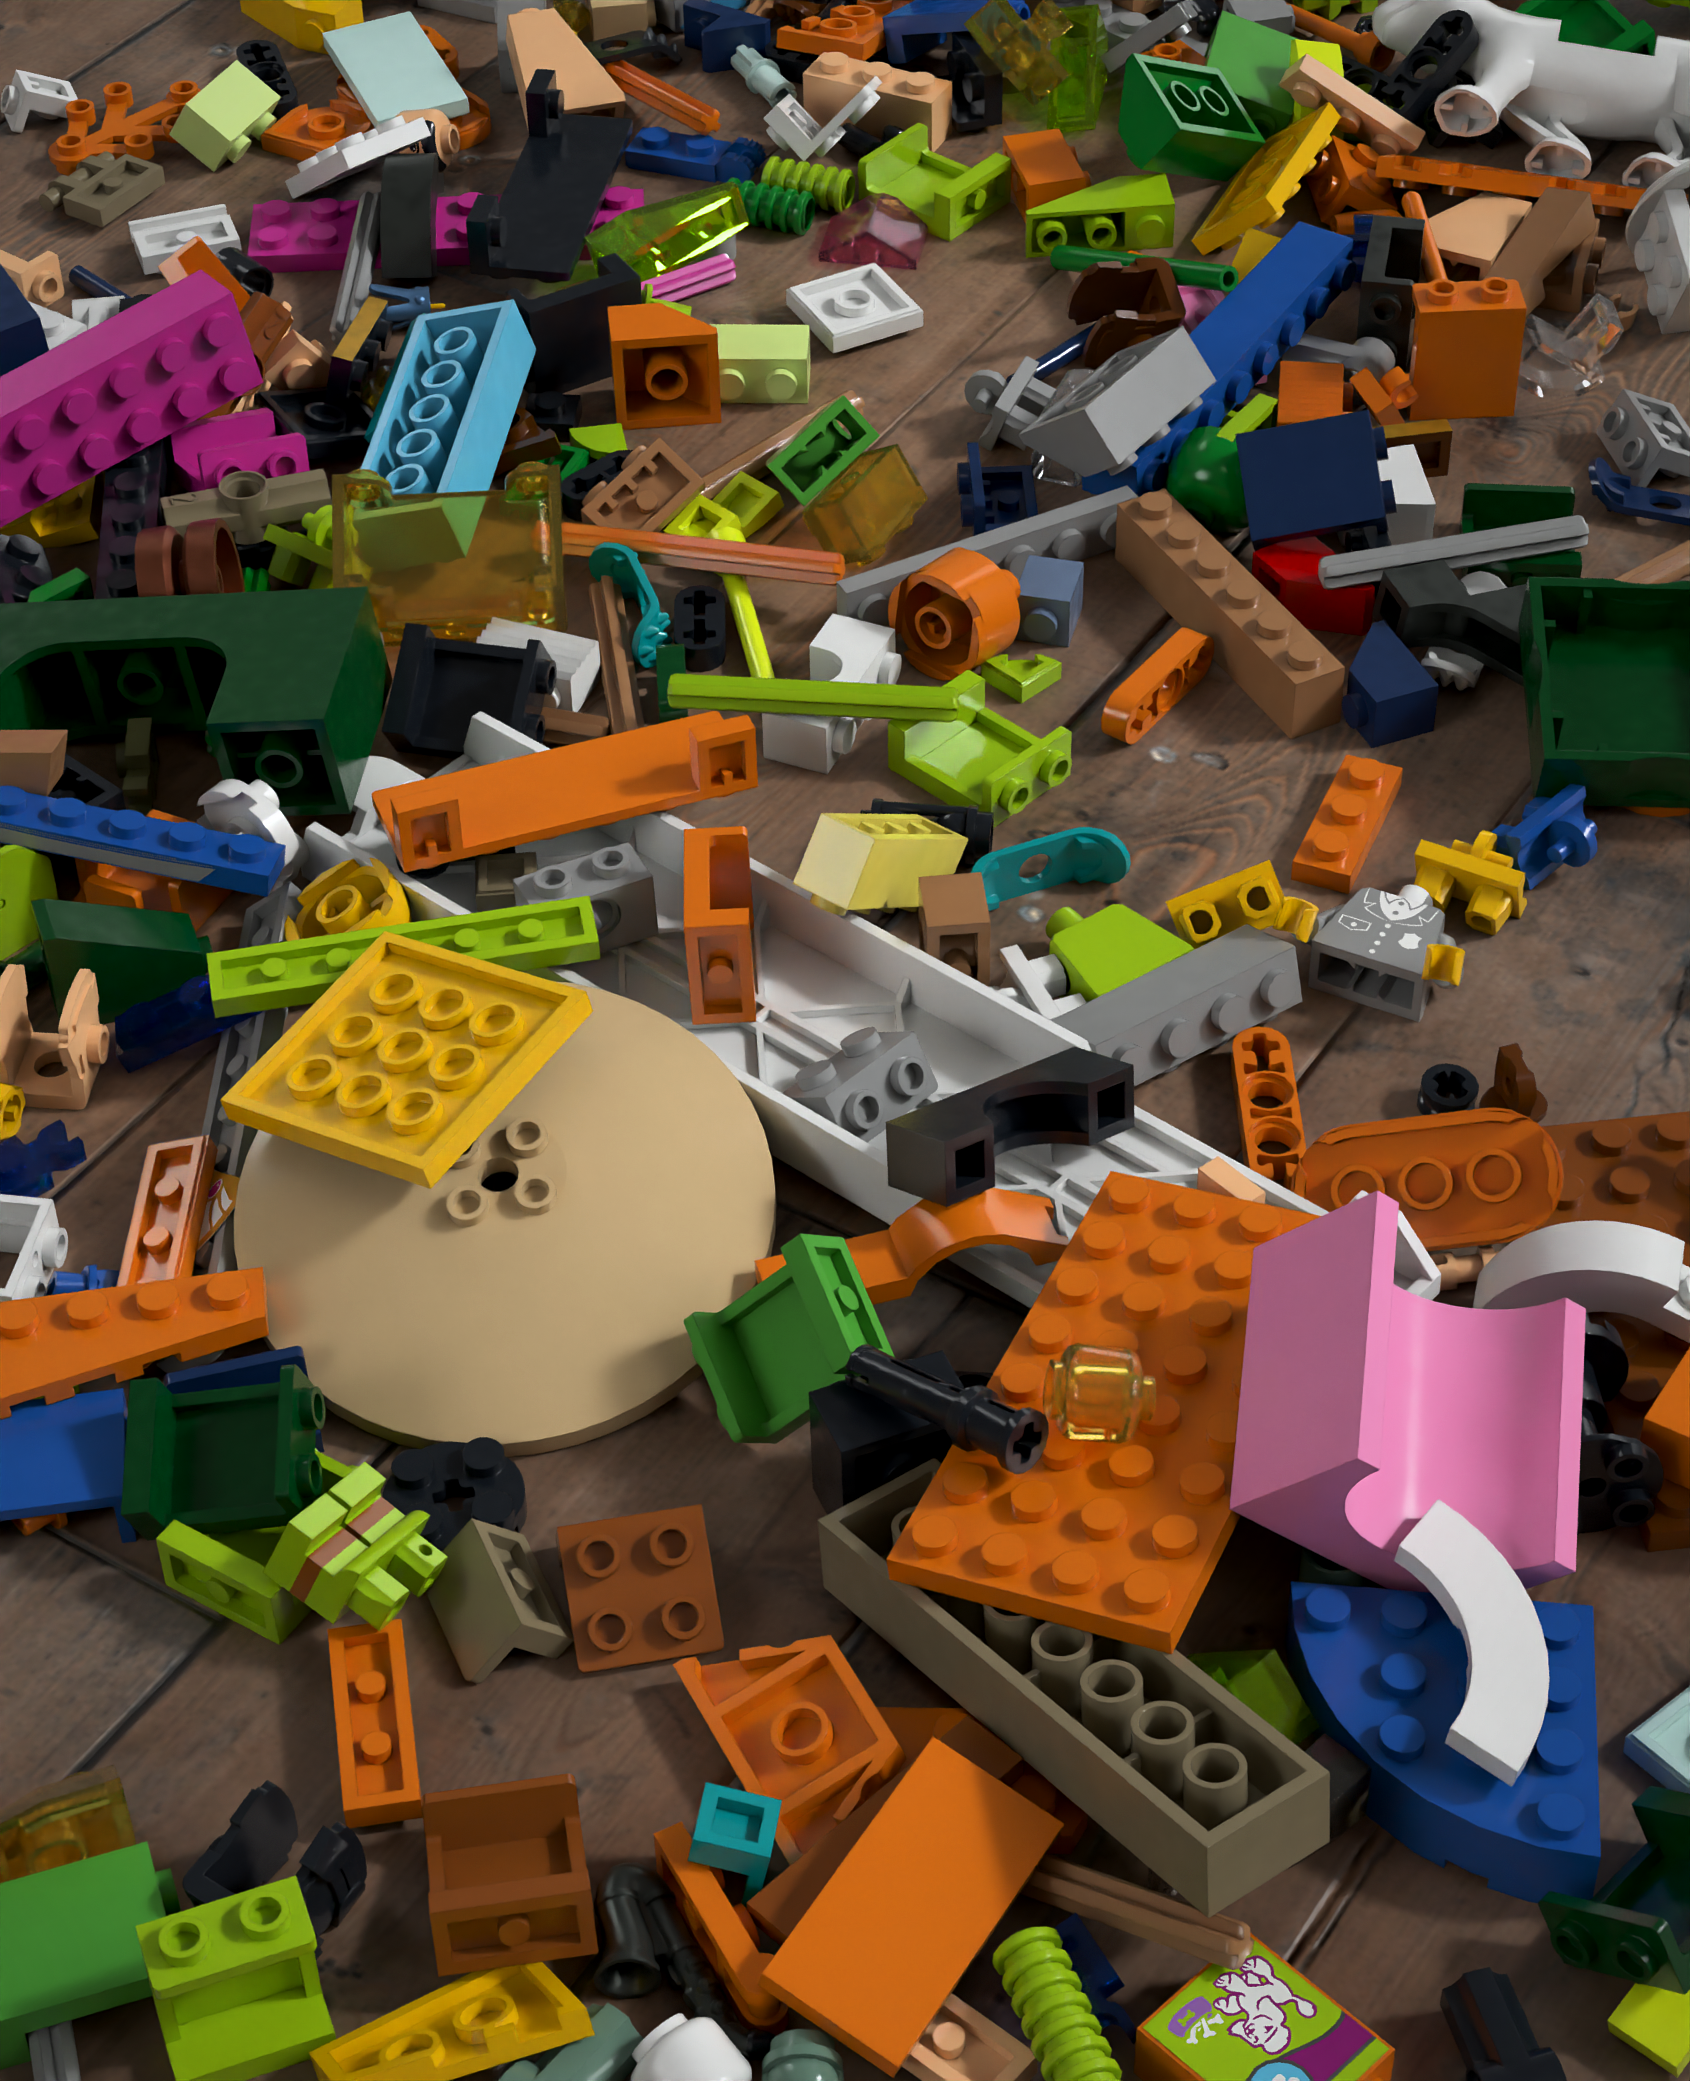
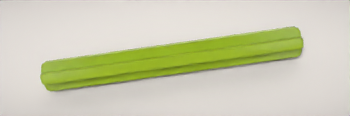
(813, 697)

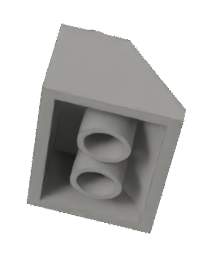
(1123, 405)

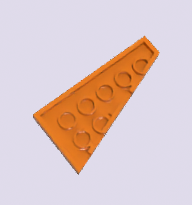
(1466, 179)

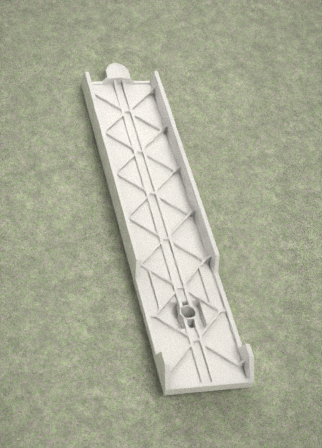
(814, 987)

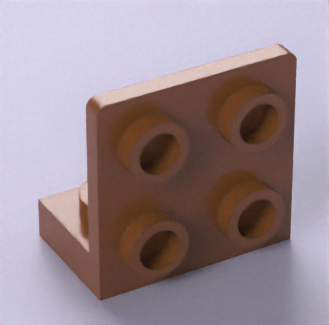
(640, 1588)

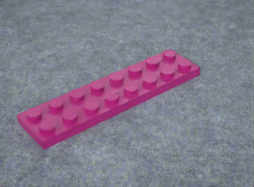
(320, 231)

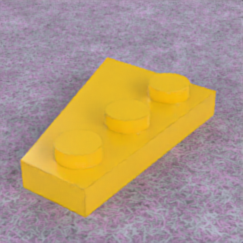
(460, 2029)

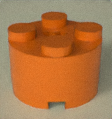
(955, 613)

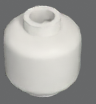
(689, 2052)

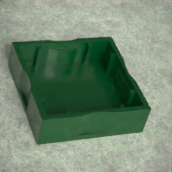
(1608, 689)

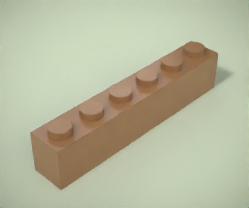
(1217, 596)

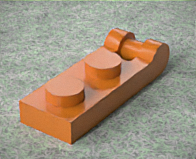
(722, 1931)

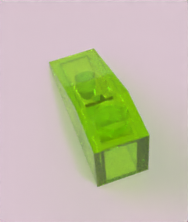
(1078, 99)
(671, 231)

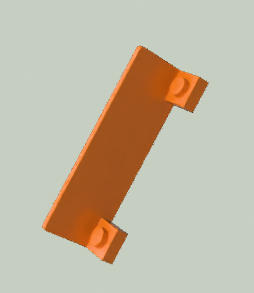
(567, 789)

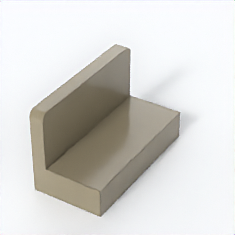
(495, 1600)

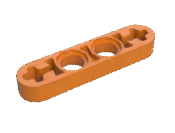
(1267, 1124)

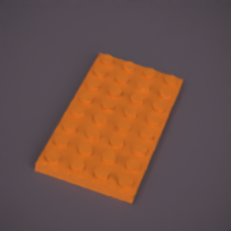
(1108, 1530)

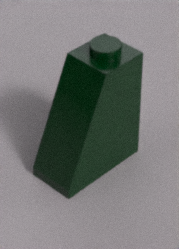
(129, 950)

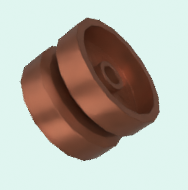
(188, 566)

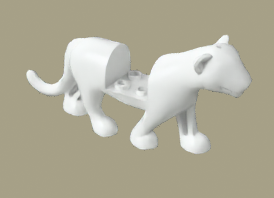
(1555, 88)

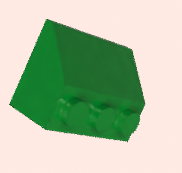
(1184, 120)

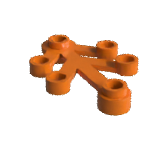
(132, 130)

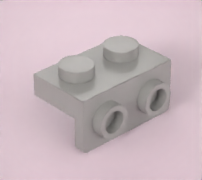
(867, 1081)

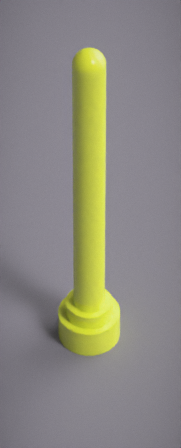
(744, 613)

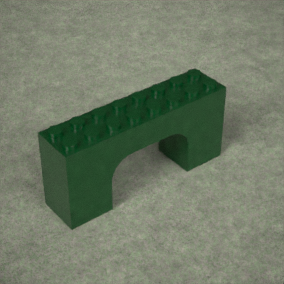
(274, 677)

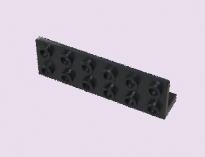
(551, 192)

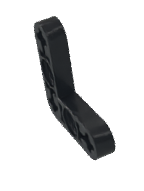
(1420, 93)

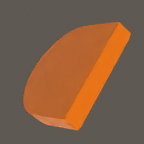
(307, 132)

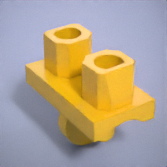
(1473, 875)
(1227, 904)

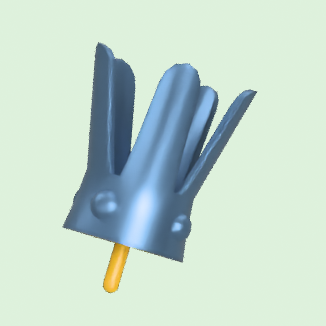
(417, 299)

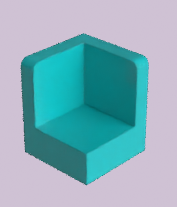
(736, 1834)

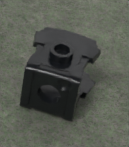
(258, 1848)

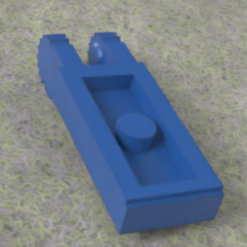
(694, 156)

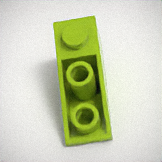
(1109, 216)

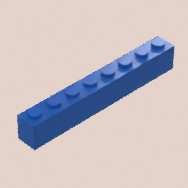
(1247, 338)

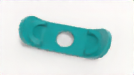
(624, 567)
(1072, 855)

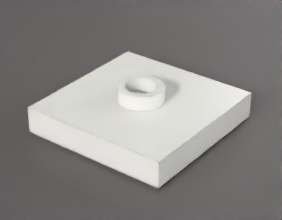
(854, 307)

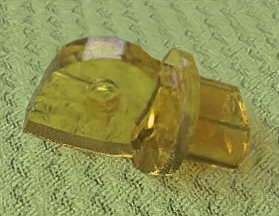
(573, 13)

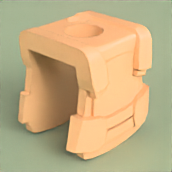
(79, 1045)

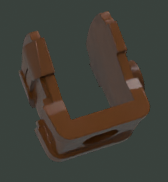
(1121, 294)

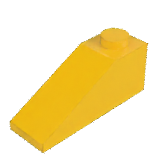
(304, 20)

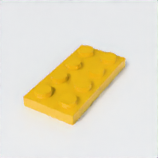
(1267, 181)

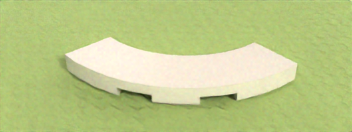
(1501, 1637)

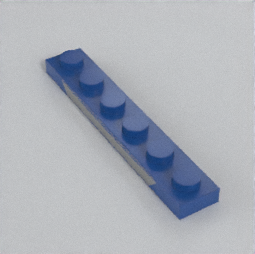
(139, 842)

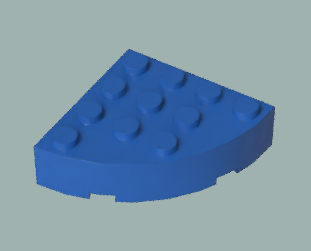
(1388, 1685)

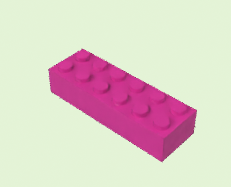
(119, 390)

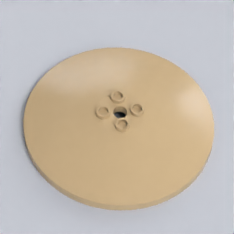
(537, 1303)

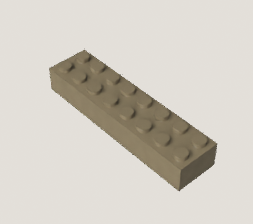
(1114, 1725)

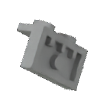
(1645, 437)

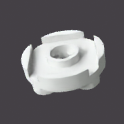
(254, 810)

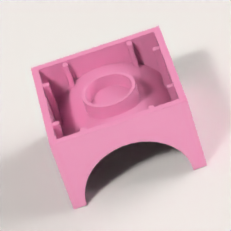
(1385, 1401)

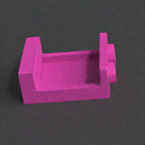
(233, 443)

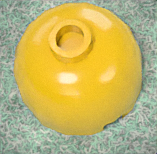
(349, 900)

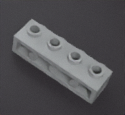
(1191, 1002)

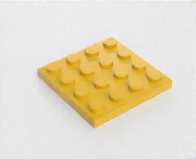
(407, 1058)

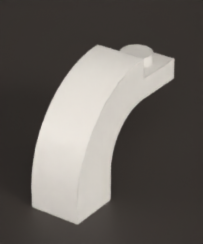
(1596, 1266)

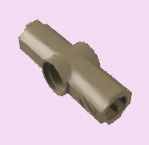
(250, 502)

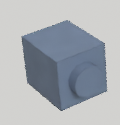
(1050, 600)

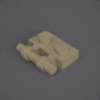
(103, 187)

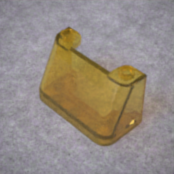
(453, 554)

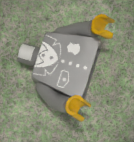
(1377, 948)

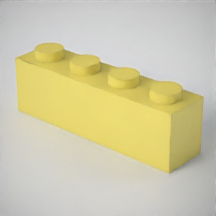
(875, 860)

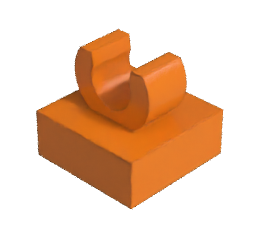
(1385, 397)

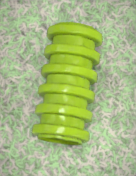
(827, 186)

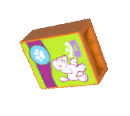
(1257, 2027)

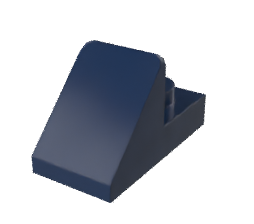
(721, 29)

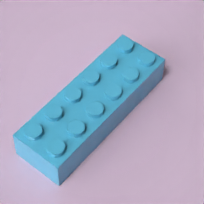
(452, 400)

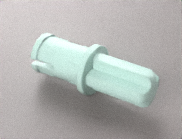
(762, 75)

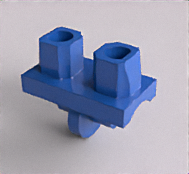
(1549, 836)

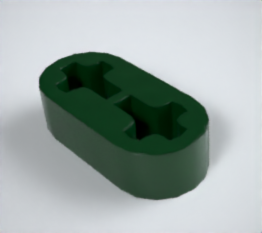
(669, 660)

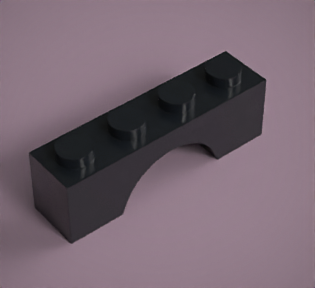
(951, 1145)

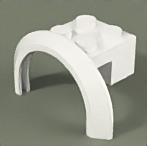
(1661, 247)

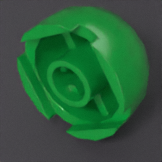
(1209, 481)

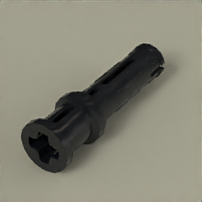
(969, 1415)

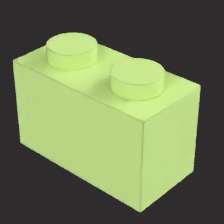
(226, 116)
(764, 363)

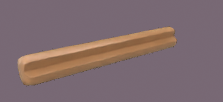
(1140, 1912)

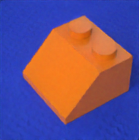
(663, 367)

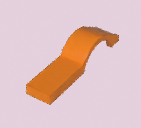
(929, 1232)

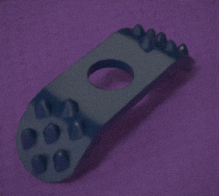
(1621, 497)

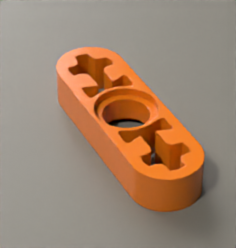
(1157, 685)

